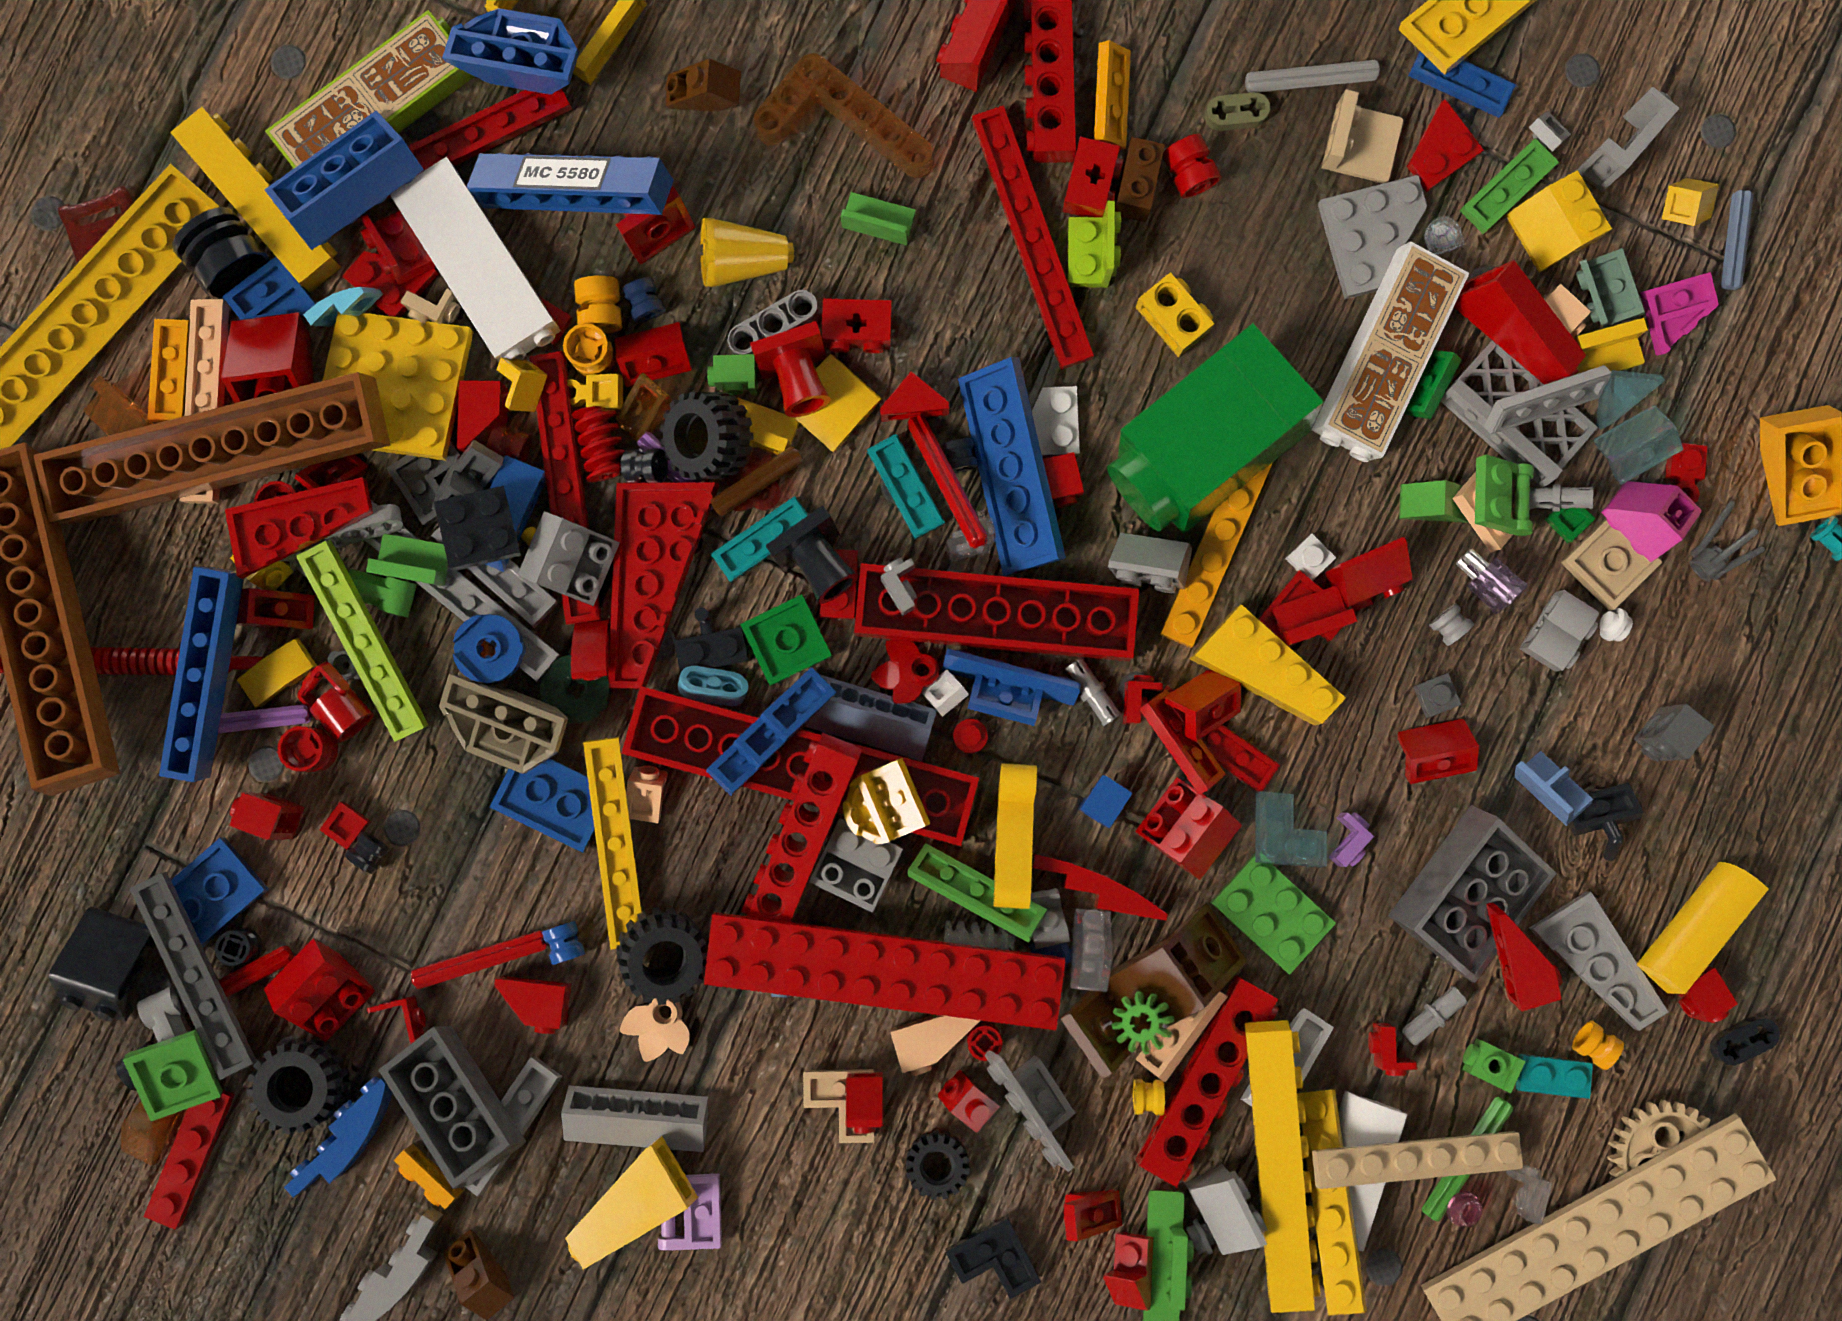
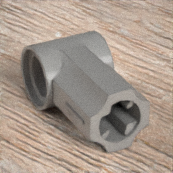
(164, 1014)

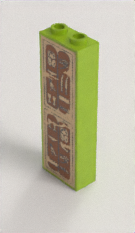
(396, 79)

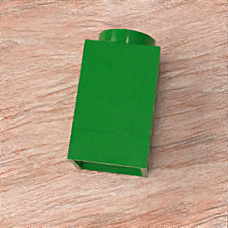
(1213, 432)

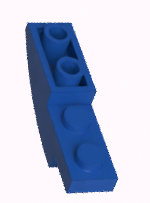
(353, 1132)

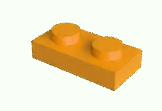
(418, 1167)

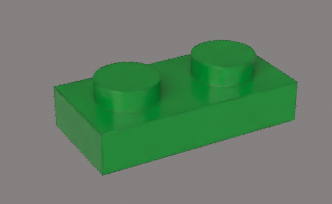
(1433, 384)

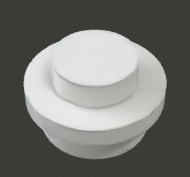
(1615, 625)

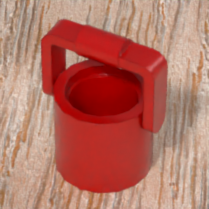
(337, 709)

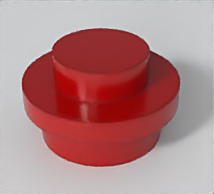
(970, 735)

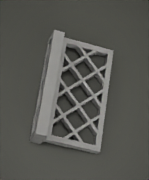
(1510, 442)

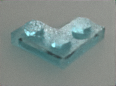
(1278, 840)

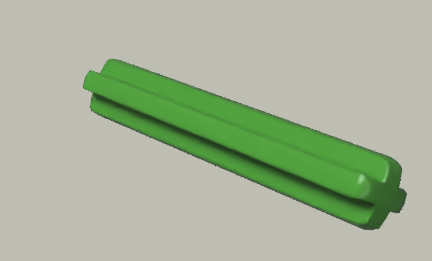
(1448, 1186)

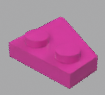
(1677, 308)

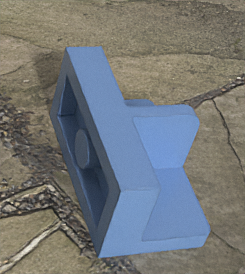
(1553, 787)

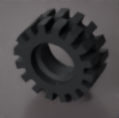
(937, 1186)

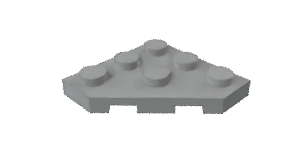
(1368, 229)

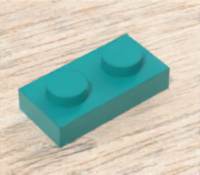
(1555, 1076)

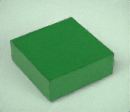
(1569, 522)

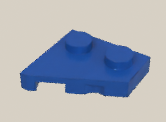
(269, 293)

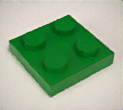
(786, 640)

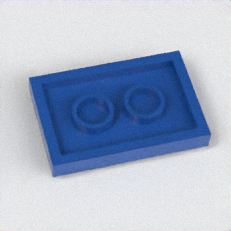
(550, 801)
(217, 889)

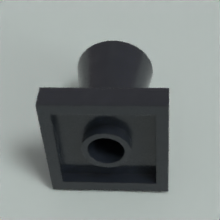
(809, 548)

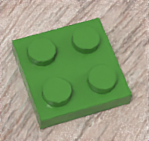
(173, 1075)

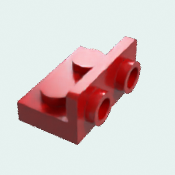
(398, 247)

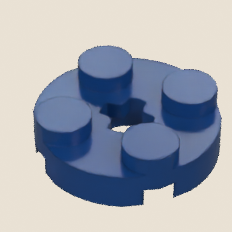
(468, 648)

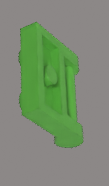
(1494, 495)

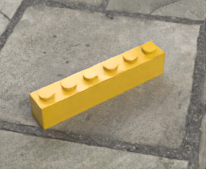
(244, 187)

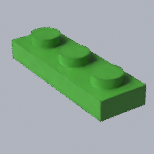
(1509, 186)

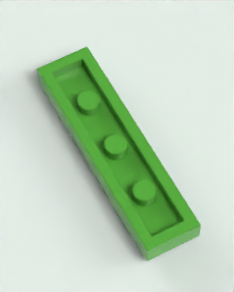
(973, 892)

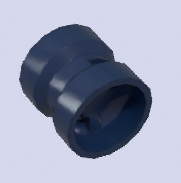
(643, 300)

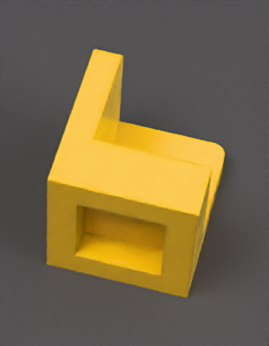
(1690, 201)
(526, 383)

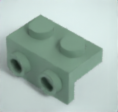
(1611, 289)

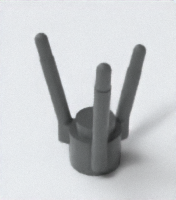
(1710, 562)

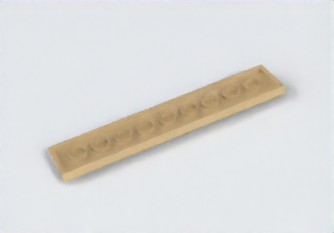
(1604, 1227)

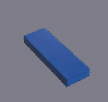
(1467, 84)

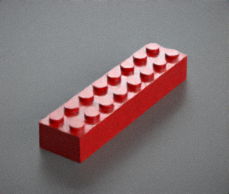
(1002, 613)

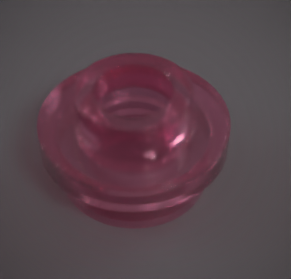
(1464, 1209)

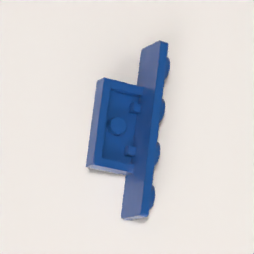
(1008, 689)

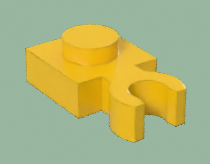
(600, 390)

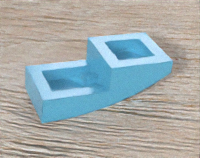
(348, 302)

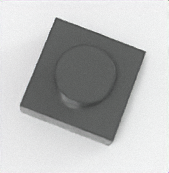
(1437, 695)

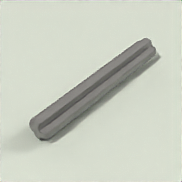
(1312, 76)

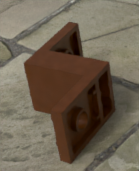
(1175, 970)

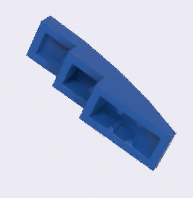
(771, 731)

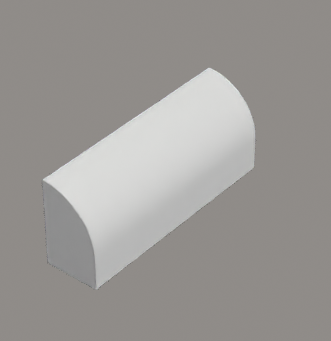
(1362, 1124)

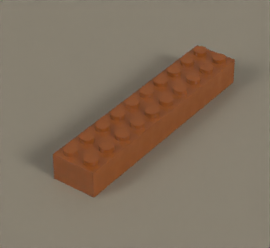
(212, 449)
(46, 641)

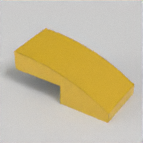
(276, 672)

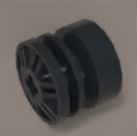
(218, 251)

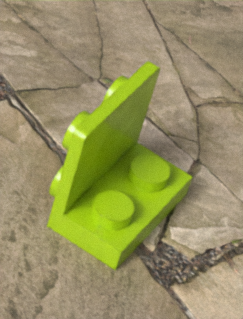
(1091, 249)

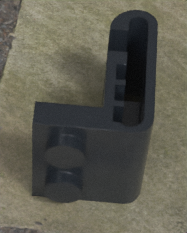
(101, 964)

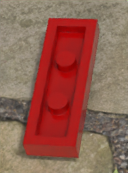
(1191, 755)

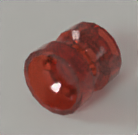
(507, 443)

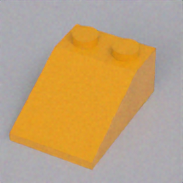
(1803, 463)

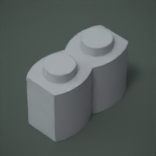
(1560, 631)

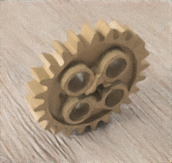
(1638, 1138)

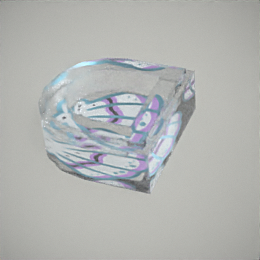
(1443, 235)

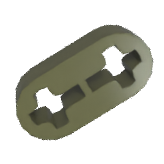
(1236, 103)

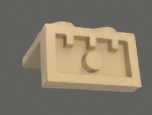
(1361, 141)

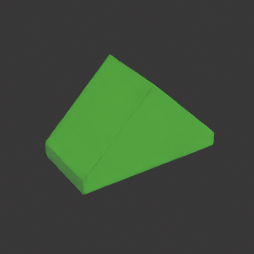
(1430, 502)

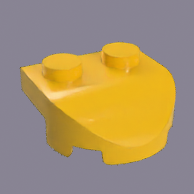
(884, 804)

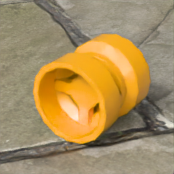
(1599, 1046)

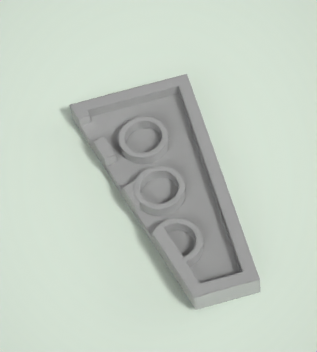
(1597, 954)

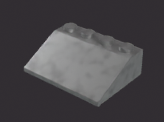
(1472, 867)

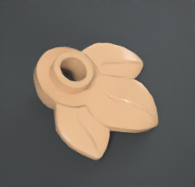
(656, 1031)

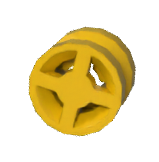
(1148, 1097)

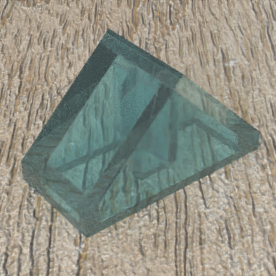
(1623, 393)

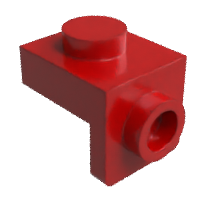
(1383, 1046)
(967, 1101)

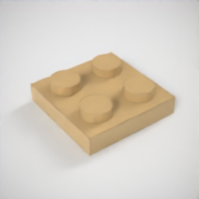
(1608, 565)

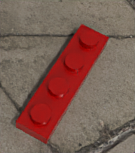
(187, 1161)

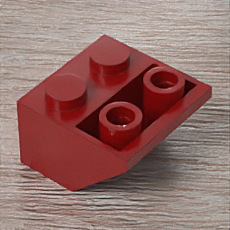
(1188, 828)
(318, 990)

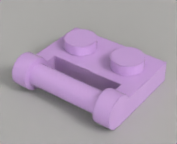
(701, 1219)

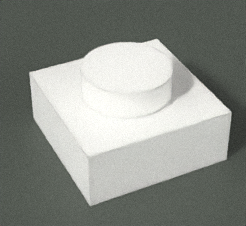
(1310, 557)
(945, 693)

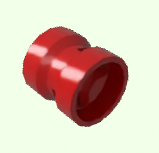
(984, 1035)

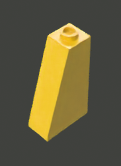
(636, 1203)

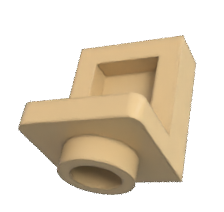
(423, 310)

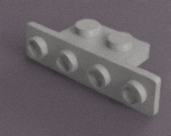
(1039, 1099)

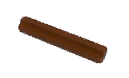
(756, 480)

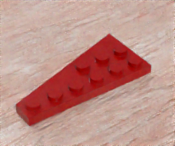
(657, 543)

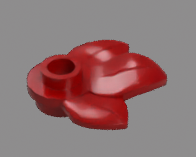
(900, 672)

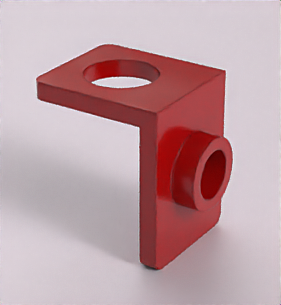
(413, 1015)

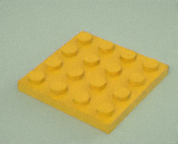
(414, 373)

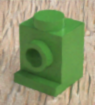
(734, 374)
(1505, 1071)

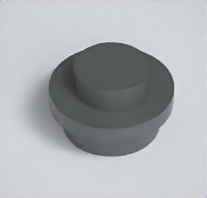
(1201, 1237)

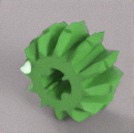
(1146, 1034)

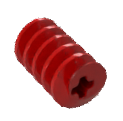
(598, 442)

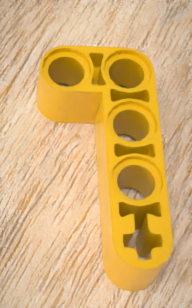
(1014, 836)

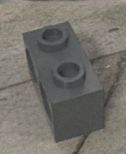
(1673, 733)

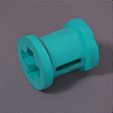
(1830, 535)

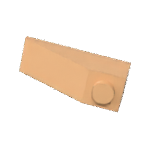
(927, 1040)

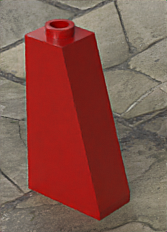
(1520, 322)

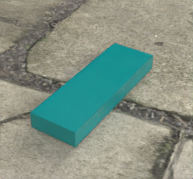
(905, 486)
(749, 547)

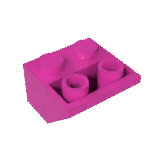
(1651, 516)

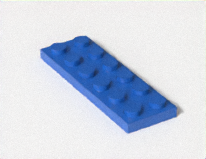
(1011, 467)

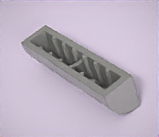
(634, 1118)

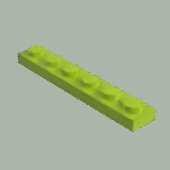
(362, 640)

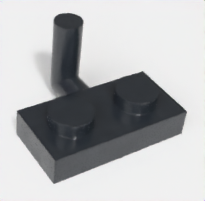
(711, 648)
(1607, 810)

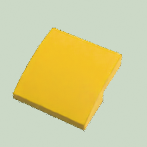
(849, 404)

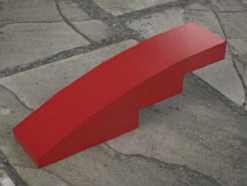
(1109, 893)

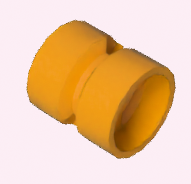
(597, 301)
(589, 350)

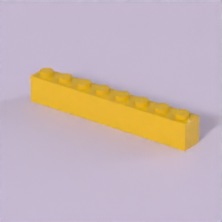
(1281, 1165)

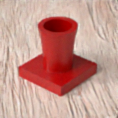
(652, 232)
(792, 358)

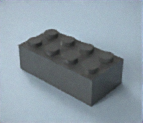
(452, 1106)

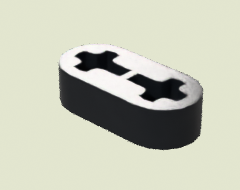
(1748, 1048)

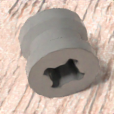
(1451, 624)

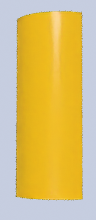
(1701, 927)

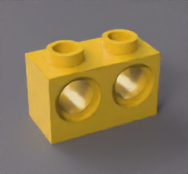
(1167, 319)

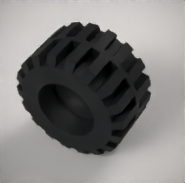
(727, 435)
(667, 982)
(270, 1092)

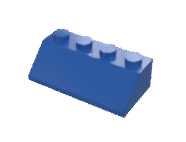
(344, 179)

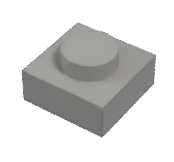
(1549, 131)

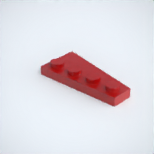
(288, 523)

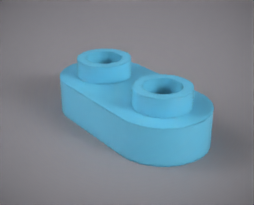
(712, 686)

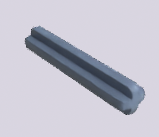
(1737, 240)

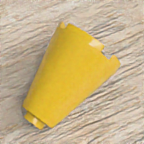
(740, 252)

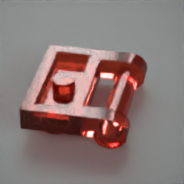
(86, 236)

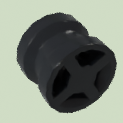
(960, 454)
(367, 852)

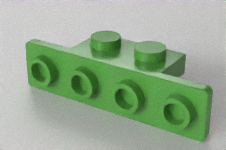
(1170, 1255)

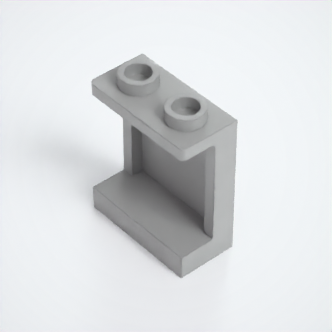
(1611, 160)

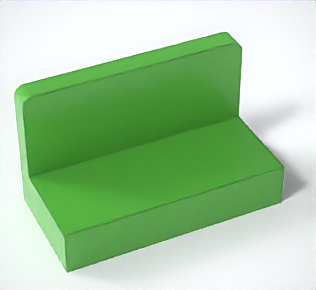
(878, 218)
(410, 560)

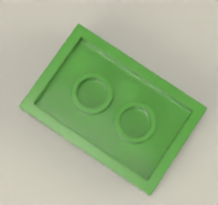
(1273, 913)

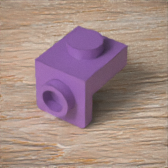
(1351, 848)

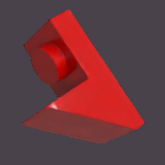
(1091, 1213)
(1132, 1272)

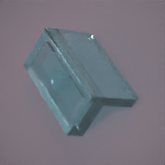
(1639, 444)

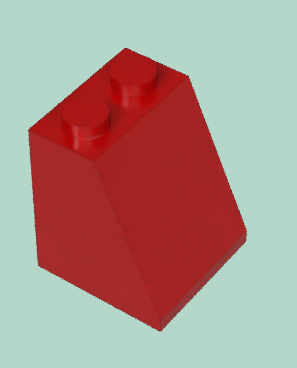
(267, 356)

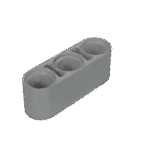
(782, 311)

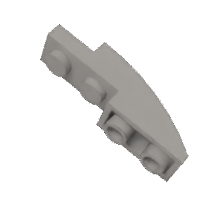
(389, 1284)

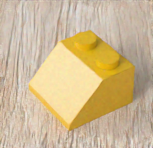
(1558, 221)

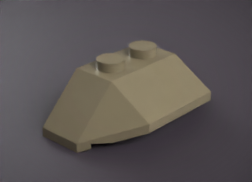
(502, 723)

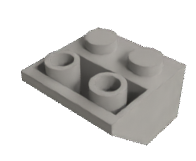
(568, 558)
(1150, 561)
(855, 867)
(1222, 1205)

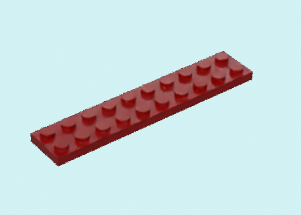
(884, 971)

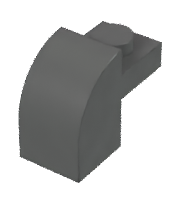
(469, 472)

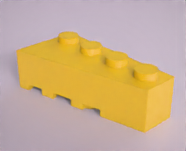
(1267, 667)

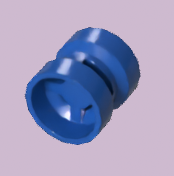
(563, 942)

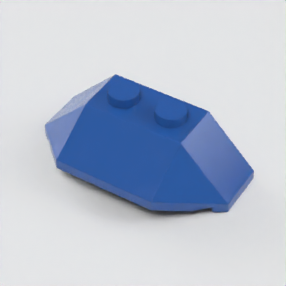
(514, 50)

